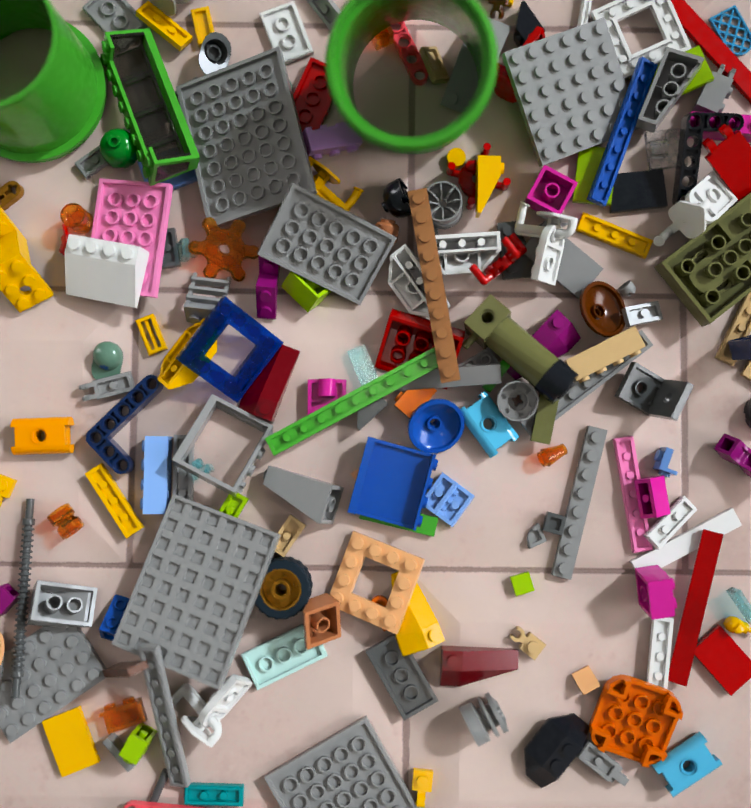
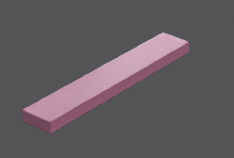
(628, 472)

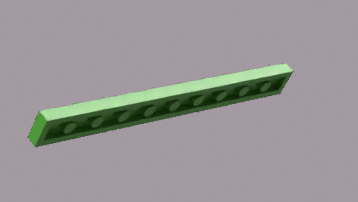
(352, 402)

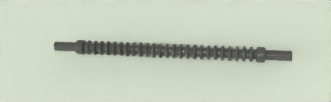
(17, 671)

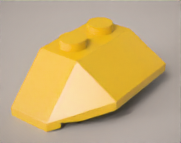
(174, 373)

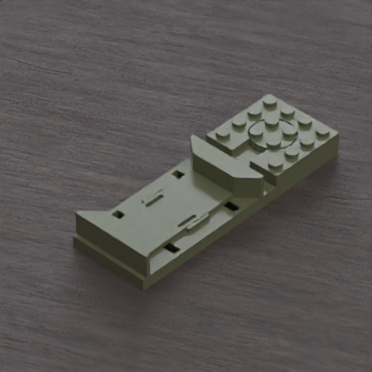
(714, 267)

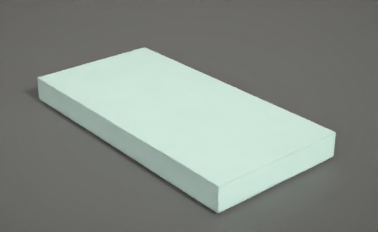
(280, 657)

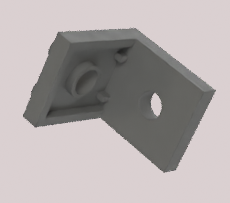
(658, 397)

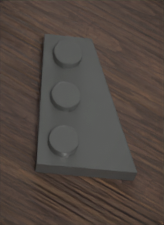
(520, 268)

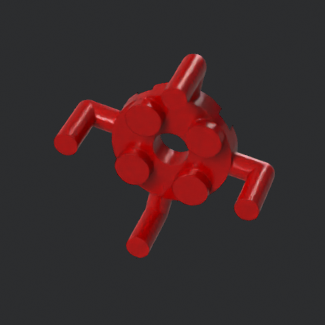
(465, 178)
(503, 263)

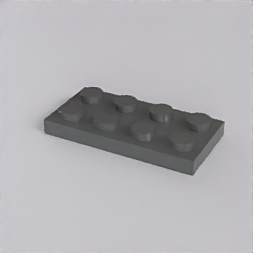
(401, 677)

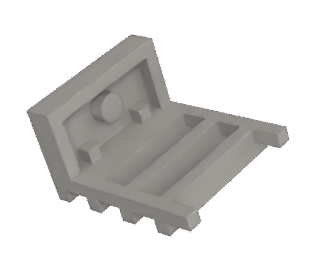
(200, 306)

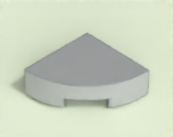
(535, 536)

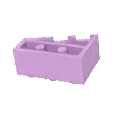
(331, 140)

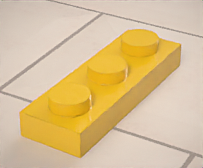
(164, 26)

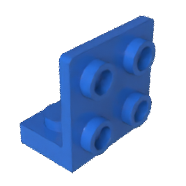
(113, 617)

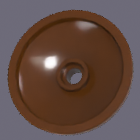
(602, 309)

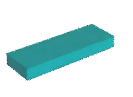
(214, 794)

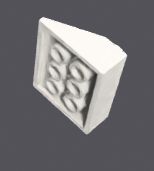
(104, 270)

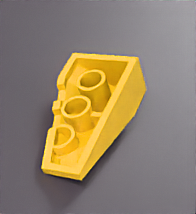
(419, 627)

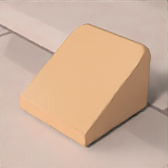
(585, 680)

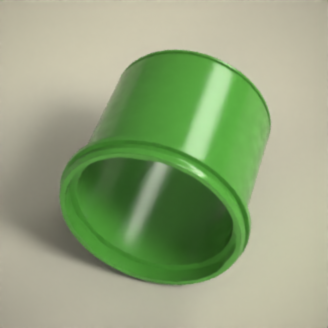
(364, 19)
(63, 100)

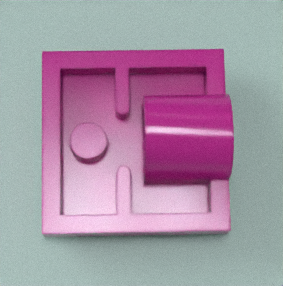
(324, 391)

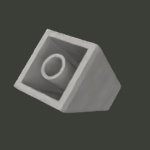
(309, 495)

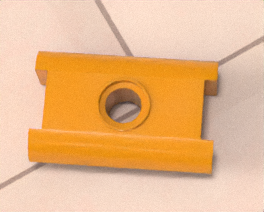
(28, 433)

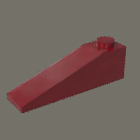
(471, 664)

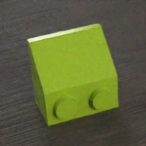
(304, 291)

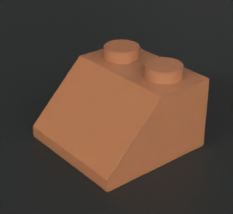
(321, 620)

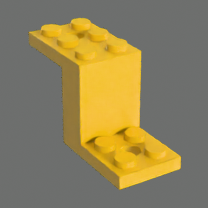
(17, 268)

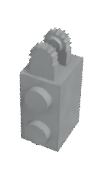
(715, 92)

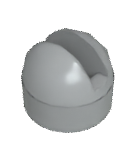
(626, 288)

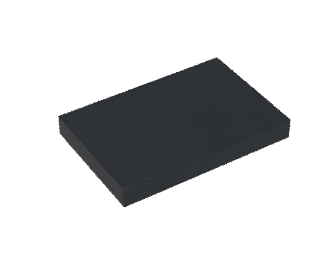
(639, 191)

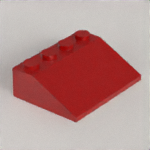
(407, 338)

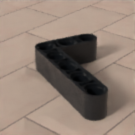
(694, 152)

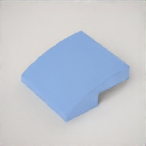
(448, 499)

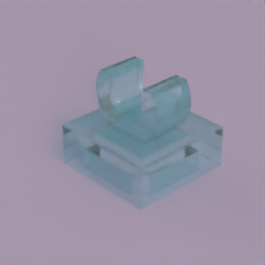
(184, 252)
(199, 464)

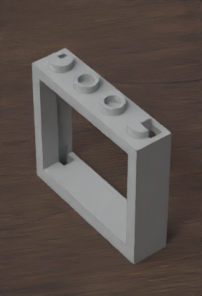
(197, 428)

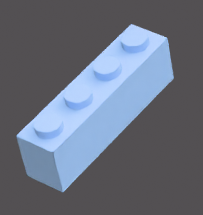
(157, 474)

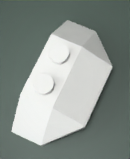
(463, 250)
(407, 281)

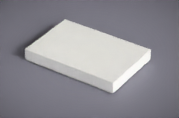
(287, 31)

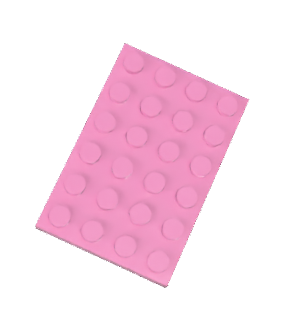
(135, 216)

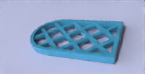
(740, 20)

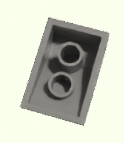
(62, 605)

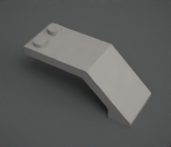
(464, 77)

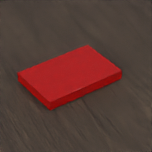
(724, 659)

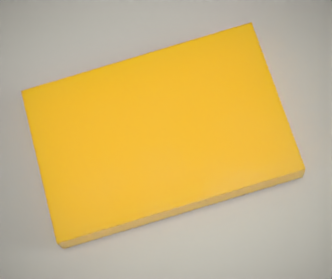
(71, 741)

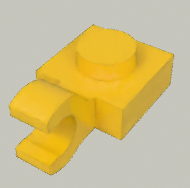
(6, 487)
(421, 783)

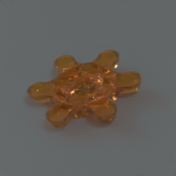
(224, 261)

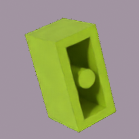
(137, 743)

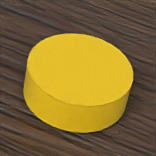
(457, 156)

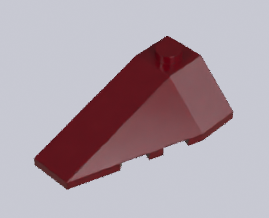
(268, 389)

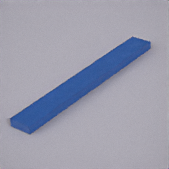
(622, 131)

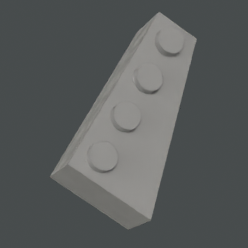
(669, 83)

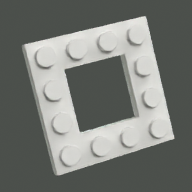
(666, 19)

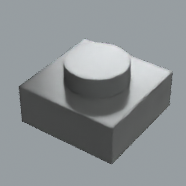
(554, 523)

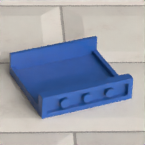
(392, 483)

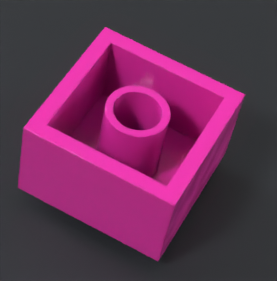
(550, 191)
(655, 592)

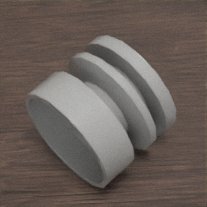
(523, 410)
(483, 719)

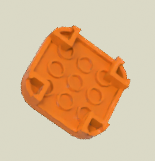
(634, 719)

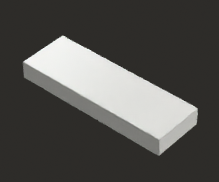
(669, 524)

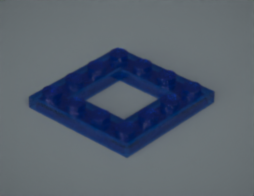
(205, 336)

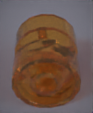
(76, 218)
(65, 521)

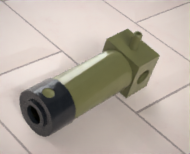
(518, 349)

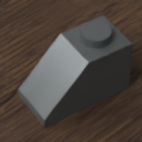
(367, 413)

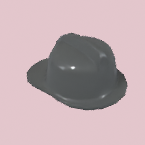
(214, 53)

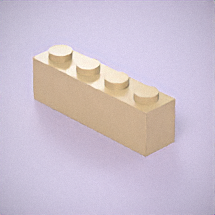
(606, 353)

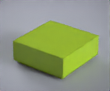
(522, 583)

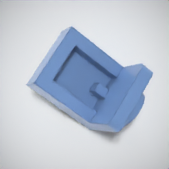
(662, 459)

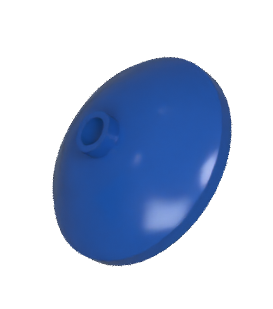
(441, 433)

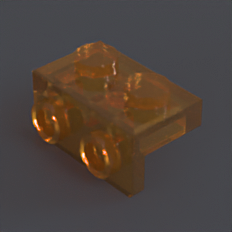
(123, 715)

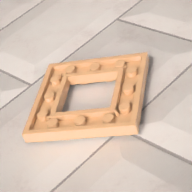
(409, 569)

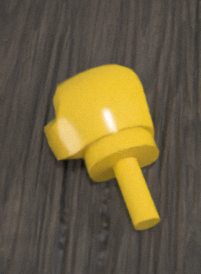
(736, 625)

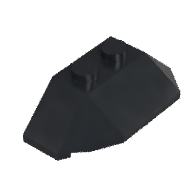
(554, 748)

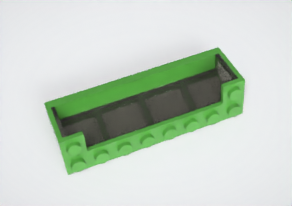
(148, 104)

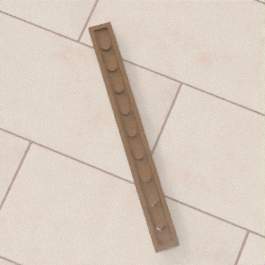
(434, 285)

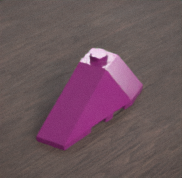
(556, 335)

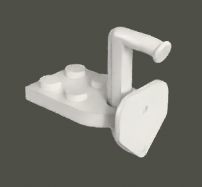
(701, 207)
(550, 243)
(212, 712)

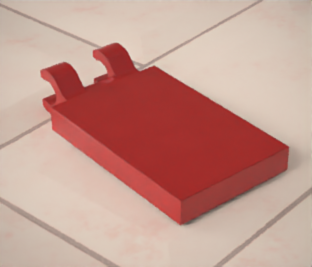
(731, 160)

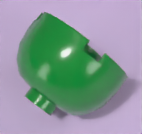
(118, 148)

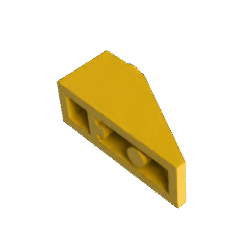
(487, 175)

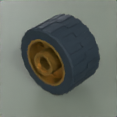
(298, 584)

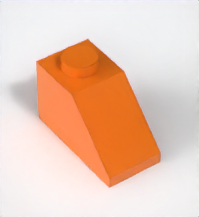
(412, 399)

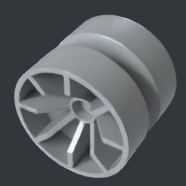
(445, 204)

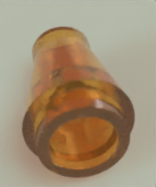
(551, 454)

